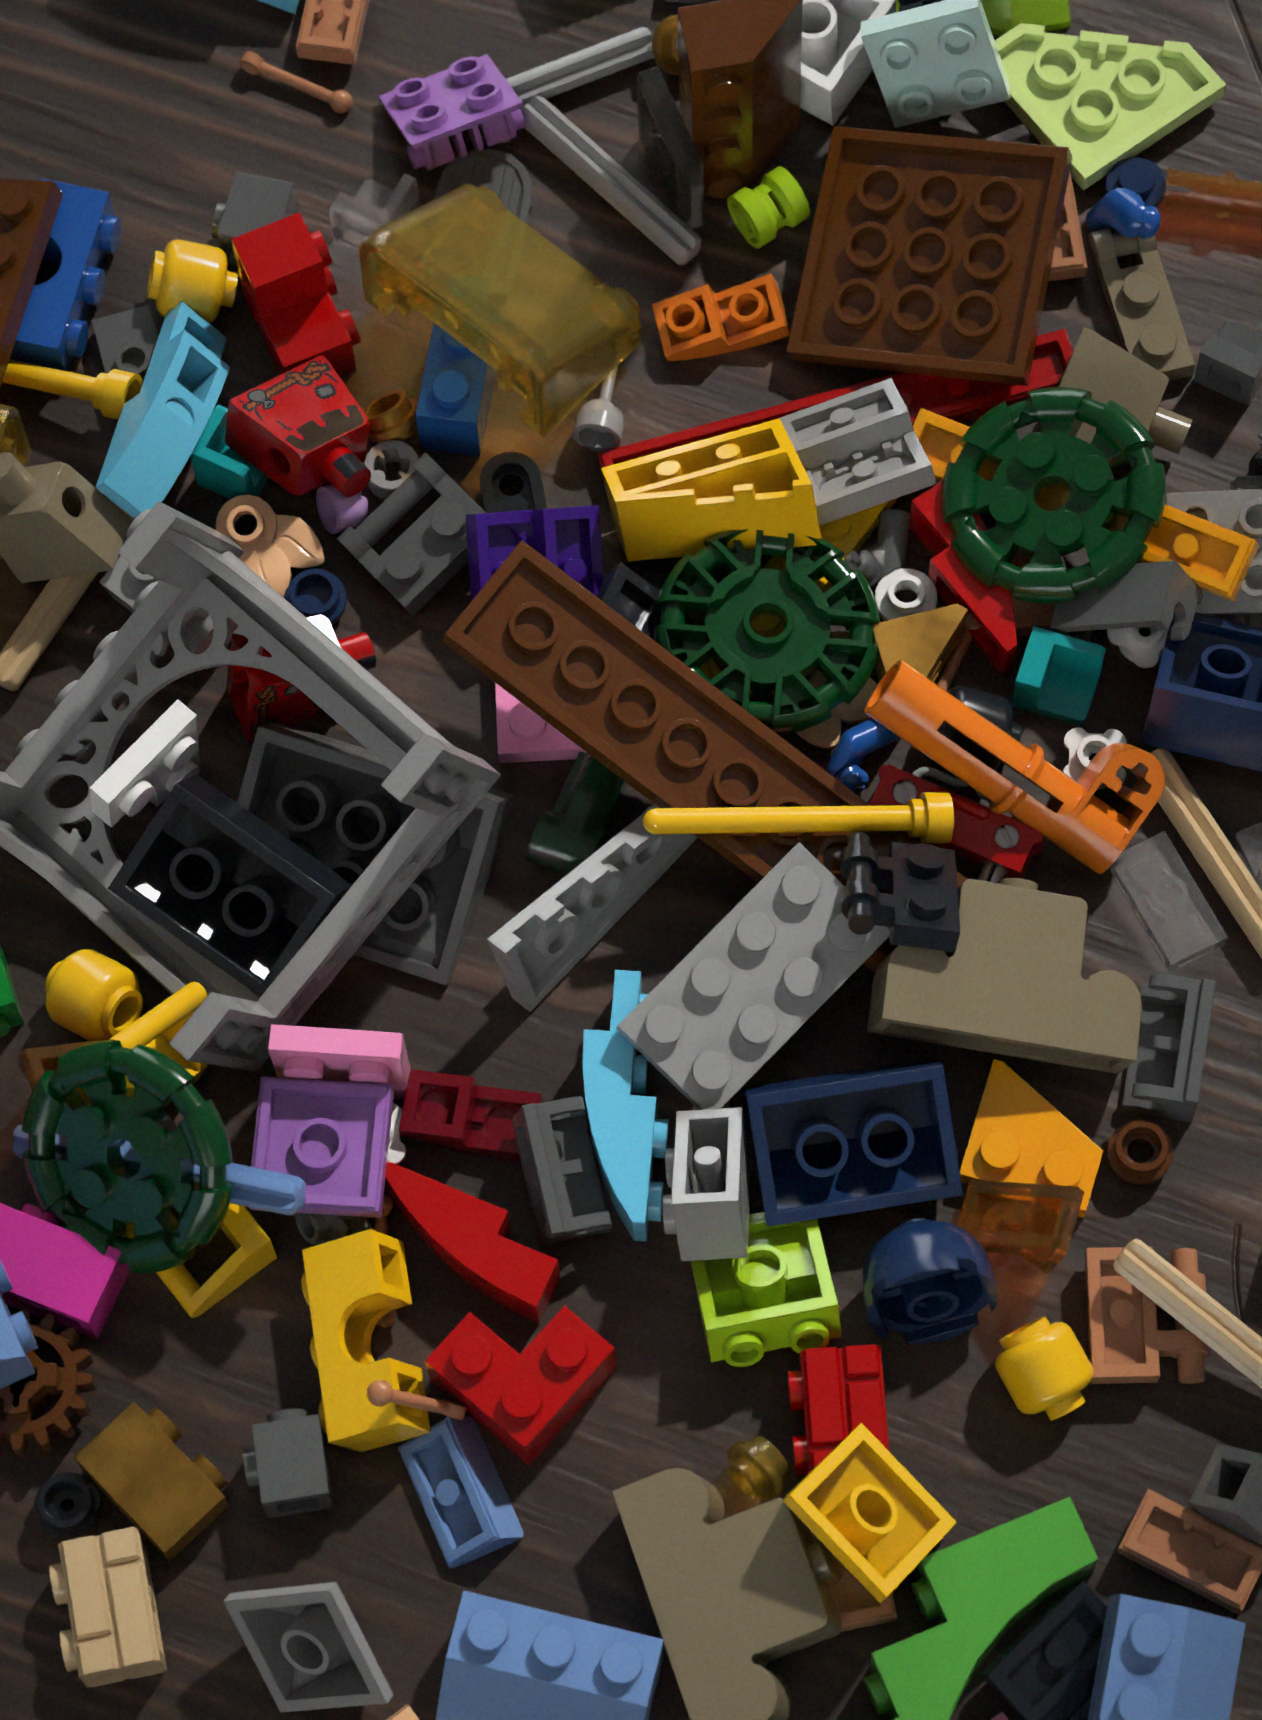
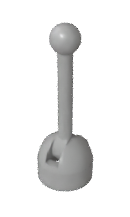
(598, 422)

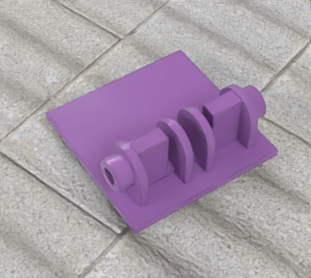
(452, 102)

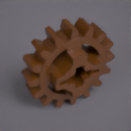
(50, 1385)

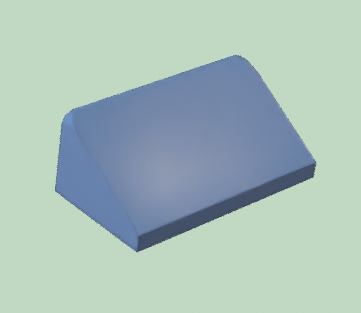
(461, 1491)

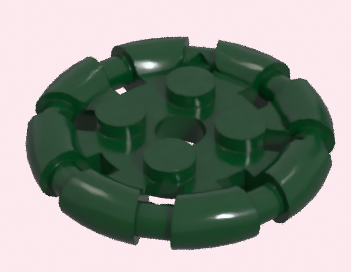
(1045, 460)
(778, 661)
(94, 1164)

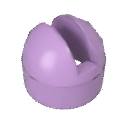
(338, 511)

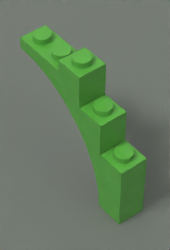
(977, 1596)

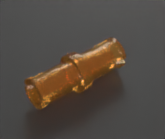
(1215, 193)

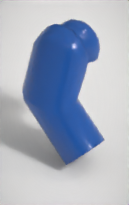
(1125, 213)
(853, 749)

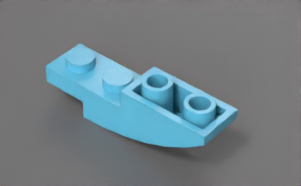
(168, 414)
(623, 1124)

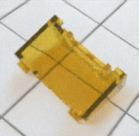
(504, 297)

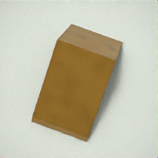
(920, 640)

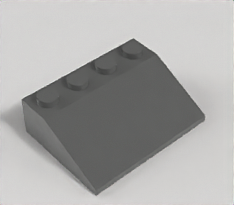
(335, 809)

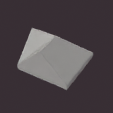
(308, 1647)

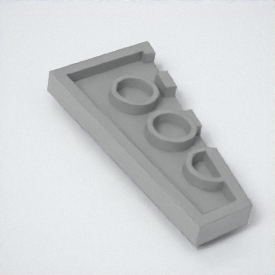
(577, 911)

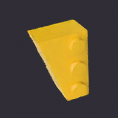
(719, 484)

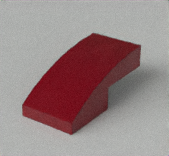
(461, 1114)

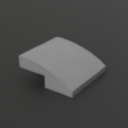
(859, 450)

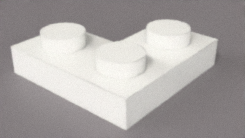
(149, 766)

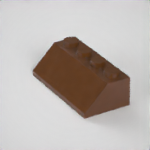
(739, 86)

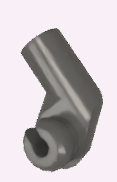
(888, 552)

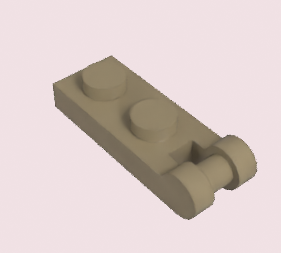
(1142, 303)

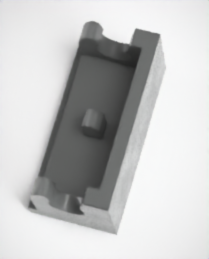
(1140, 598)
(1170, 1047)
(560, 1170)

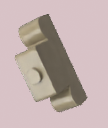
(1011, 984)
(727, 1591)

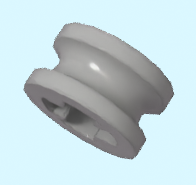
(385, 453)

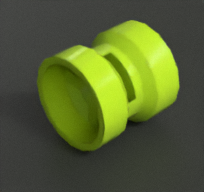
(768, 207)

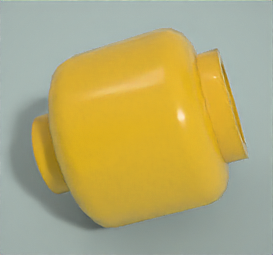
(191, 275)
(92, 995)
(1044, 1368)

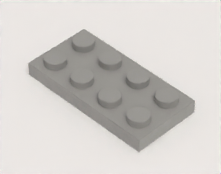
(750, 982)

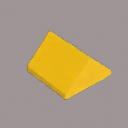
(869, 1512)

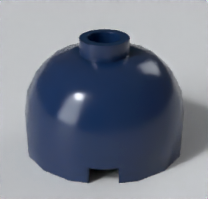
(927, 1282)

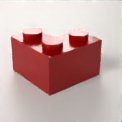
(290, 295)
(527, 1394)

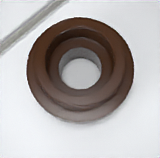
(1148, 1135)

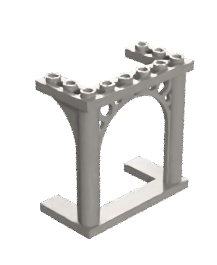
(204, 572)

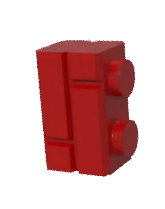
(836, 1395)

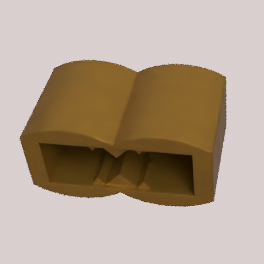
(154, 1479)

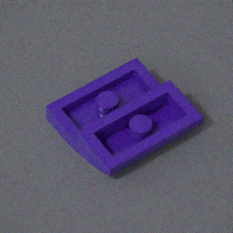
(562, 535)

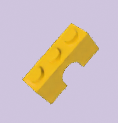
(348, 1291)

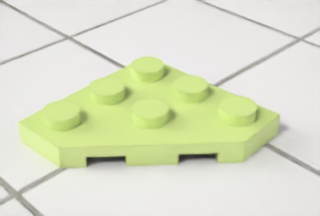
(1102, 93)

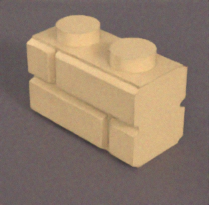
(109, 1608)

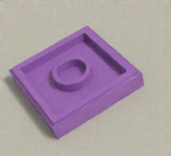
(329, 1138)

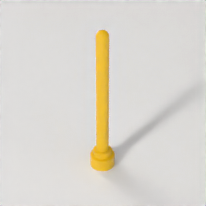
(106, 392)
(927, 818)

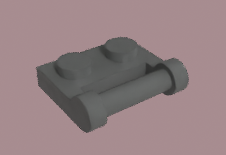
(429, 549)

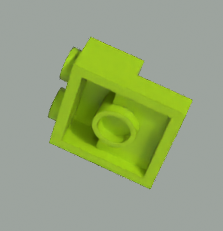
(771, 1298)

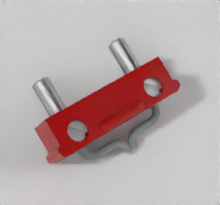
(978, 834)

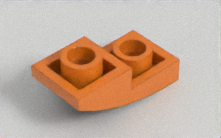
(722, 322)

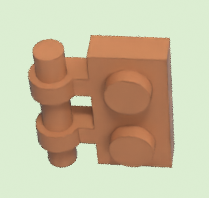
(1124, 1324)

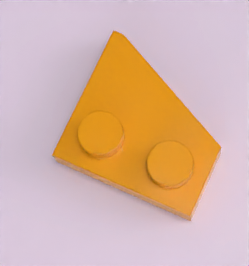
(1027, 1139)

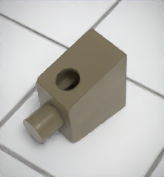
(1127, 380)
(56, 522)

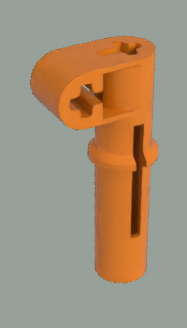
(1072, 817)

